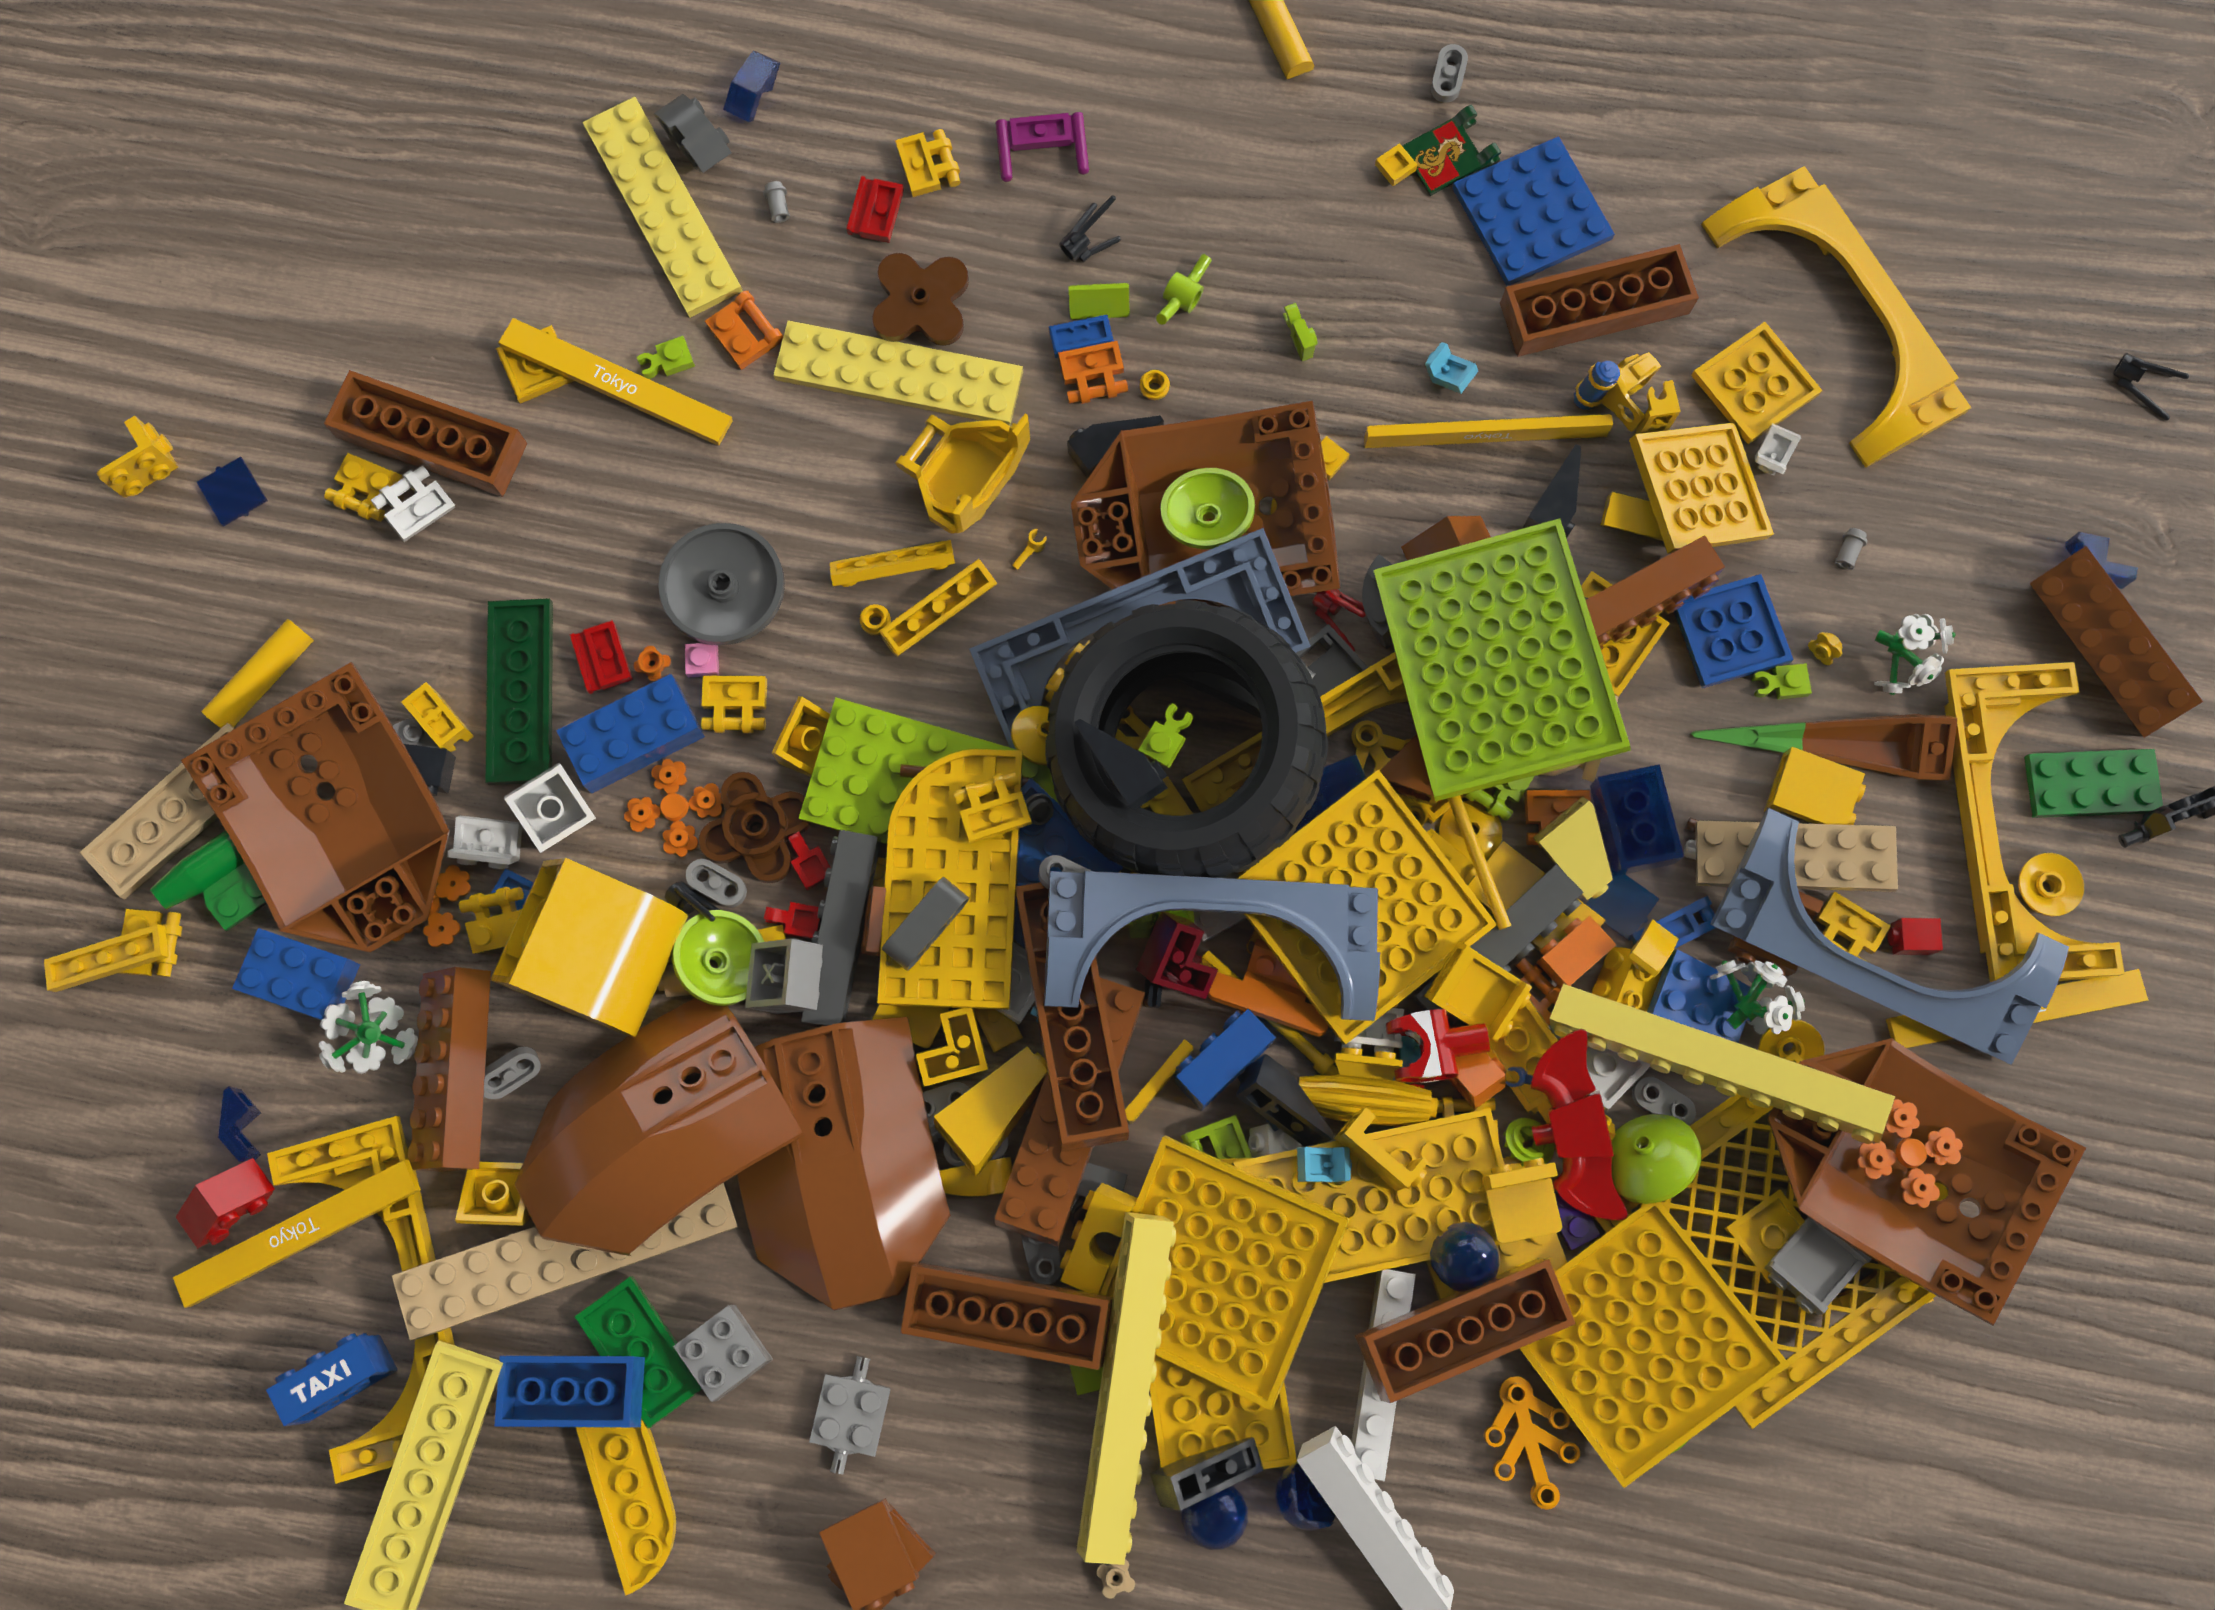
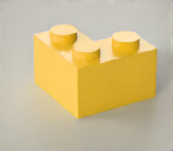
(960, 1056)

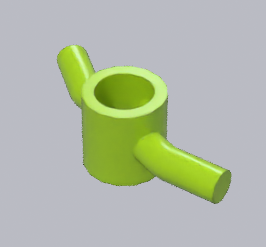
(1183, 291)

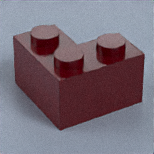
(1171, 957)

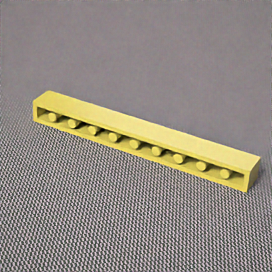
(1724, 1064)
(1125, 1389)

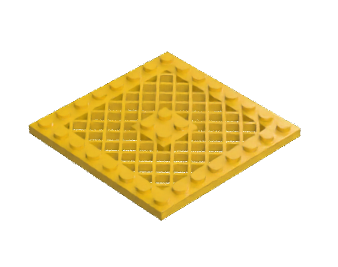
(1760, 1236)

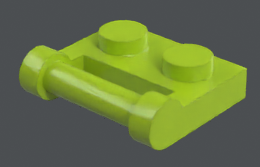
(1224, 1136)

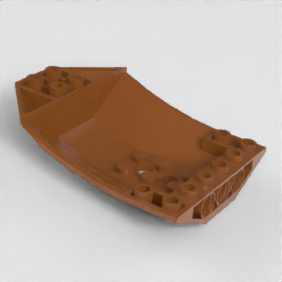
(1269, 448)
(339, 866)
(618, 1164)
(2005, 1168)
(869, 1197)

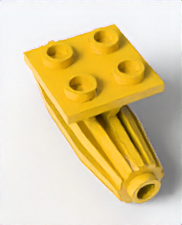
(1368, 1084)

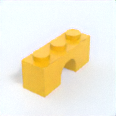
(1087, 1264)

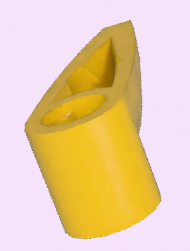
(989, 1182)

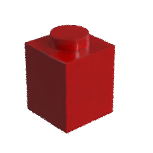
(1915, 936)

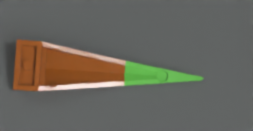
(1894, 744)

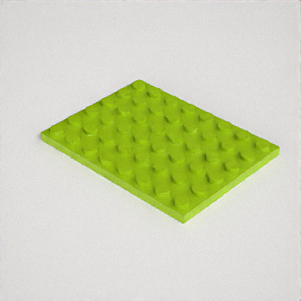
(1500, 660)

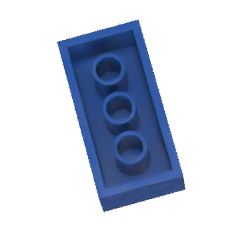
(630, 733)
(570, 1391)

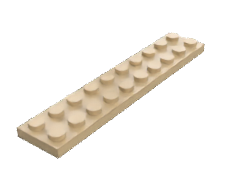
(528, 1267)

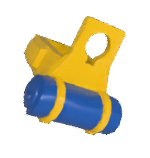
(1615, 385)

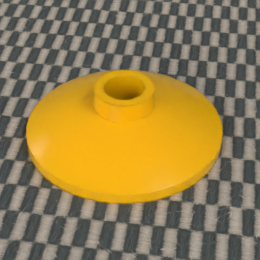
(1027, 733)
(1488, 827)
(2063, 878)
(1805, 1041)

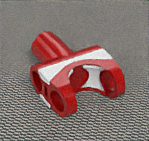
(1437, 1044)

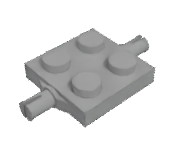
(850, 1415)

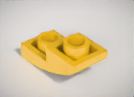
(1653, 949)

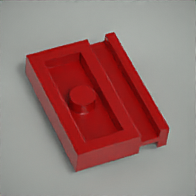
(875, 209)
(601, 657)

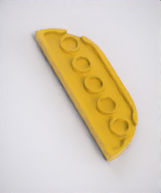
(631, 1499)

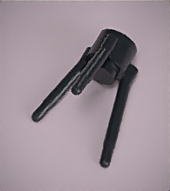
(1075, 242)
(2133, 368)
(688, 900)

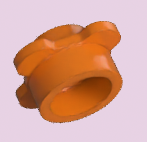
(644, 659)

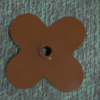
(920, 299)
(732, 834)

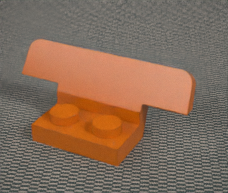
(1268, 993)

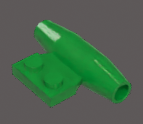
(217, 873)

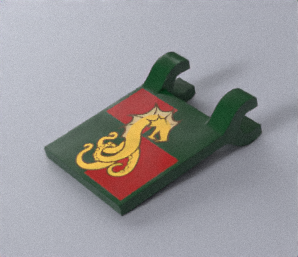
(1449, 153)

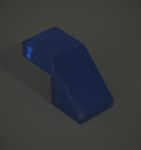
(747, 86)
(2120, 574)
(236, 1114)

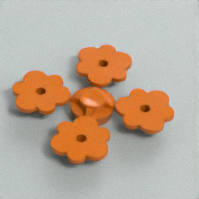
(674, 807)
(437, 921)
(1910, 1154)

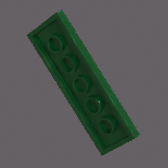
(519, 690)

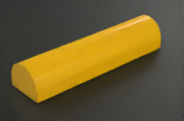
(1283, 37)
(937, 608)
(257, 675)

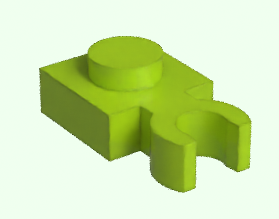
(1302, 336)
(671, 356)
(1787, 681)
(1163, 740)

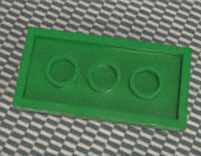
(2093, 783)
(628, 1325)

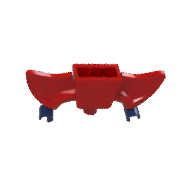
(1576, 1127)

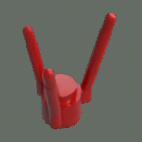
(1331, 602)

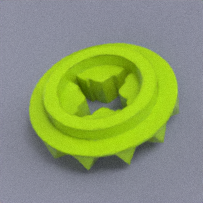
(1520, 1131)

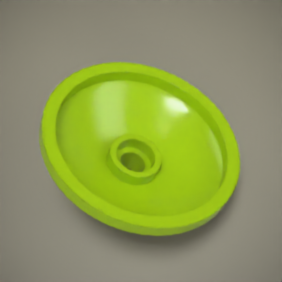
(1205, 496)
(723, 940)
(1661, 1167)

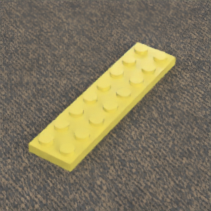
(662, 207)
(898, 373)
(424, 1480)

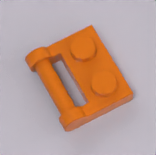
(735, 335)

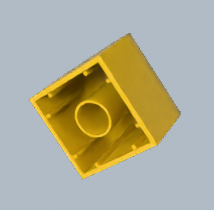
(590, 945)

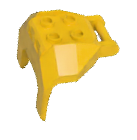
(965, 467)

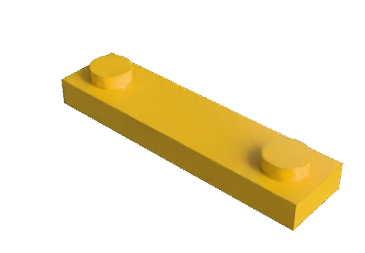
(889, 563)
(106, 958)

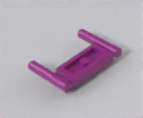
(1038, 133)

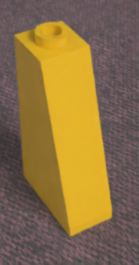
(990, 1110)

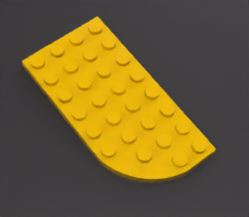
(927, 842)

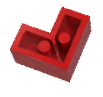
(222, 1201)

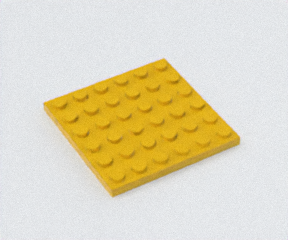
(1422, 900)
(1240, 1269)
(1652, 1344)

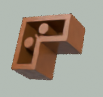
(1446, 534)

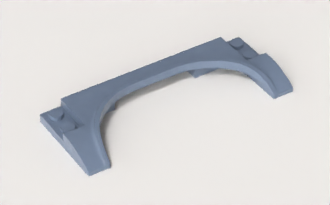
(1234, 574)
(1095, 905)
(1768, 913)

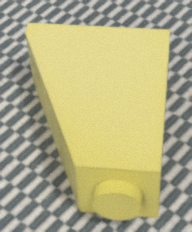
(1578, 848)

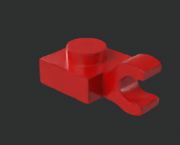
(809, 864)
(799, 920)

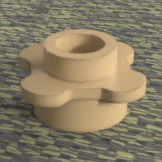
(1113, 1587)

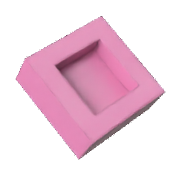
(701, 660)

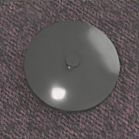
(721, 584)

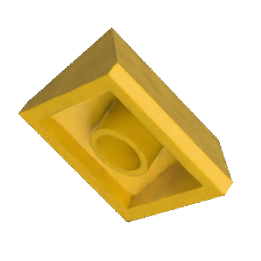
(801, 737)
(492, 1196)

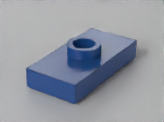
(1080, 334)

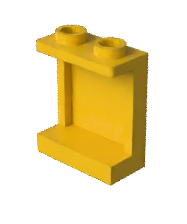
(1815, 789)
(1479, 991)
(1375, 1157)

